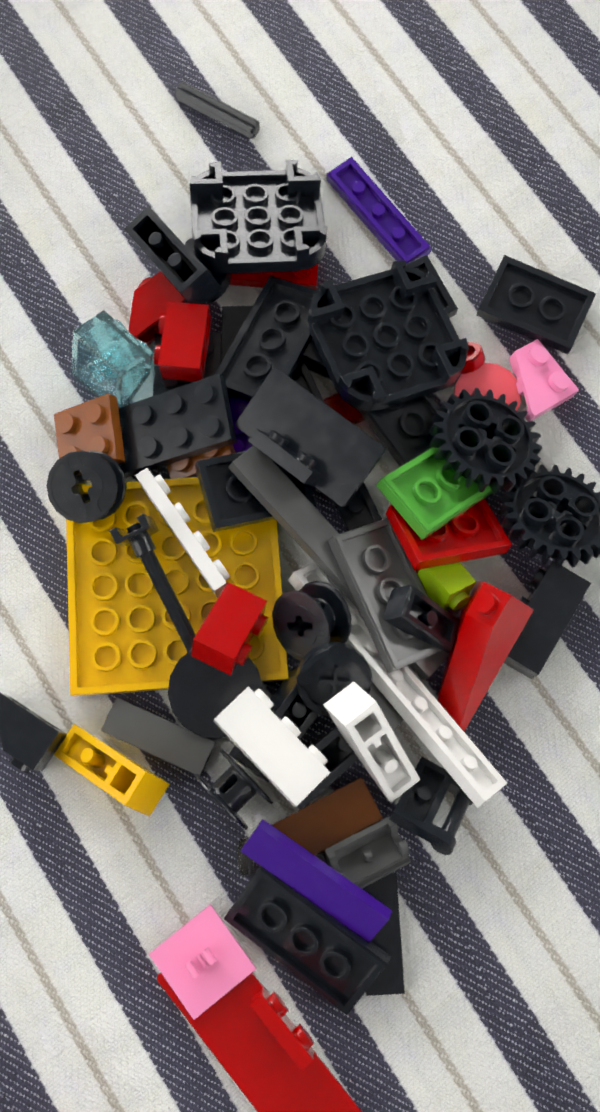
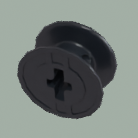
(73, 472)
(311, 618)
(233, 789)

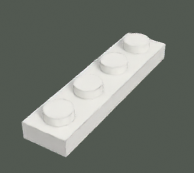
(176, 519)

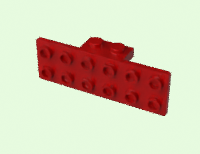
(266, 1051)

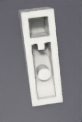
(372, 740)

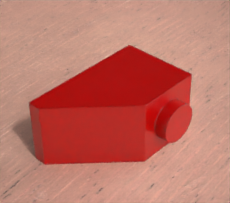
(148, 303)

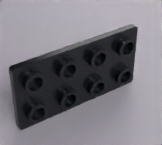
(309, 438)

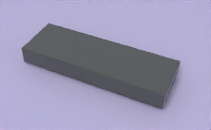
(158, 736)

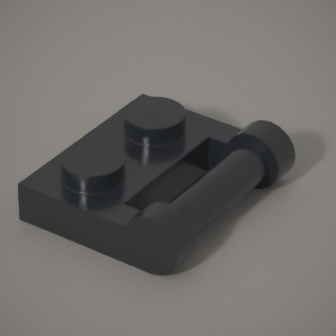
(421, 802)

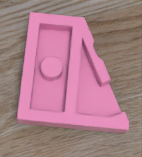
(540, 379)

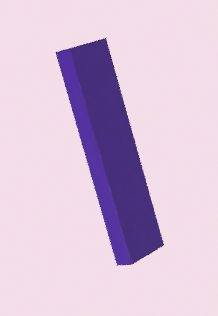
(377, 212)
(316, 881)

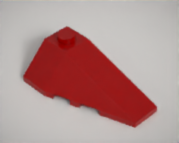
(482, 643)

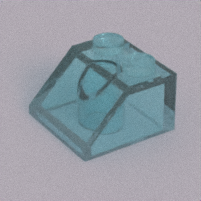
(110, 358)

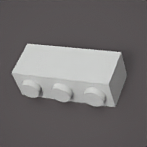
(272, 745)

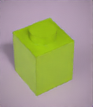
(447, 585)

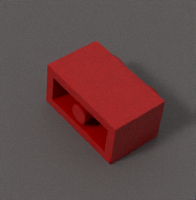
(183, 341)
(229, 628)

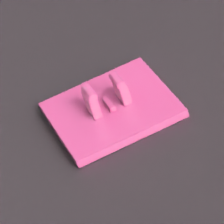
(202, 961)

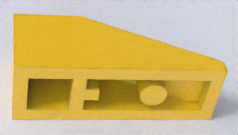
(111, 770)

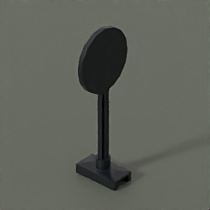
(195, 688)

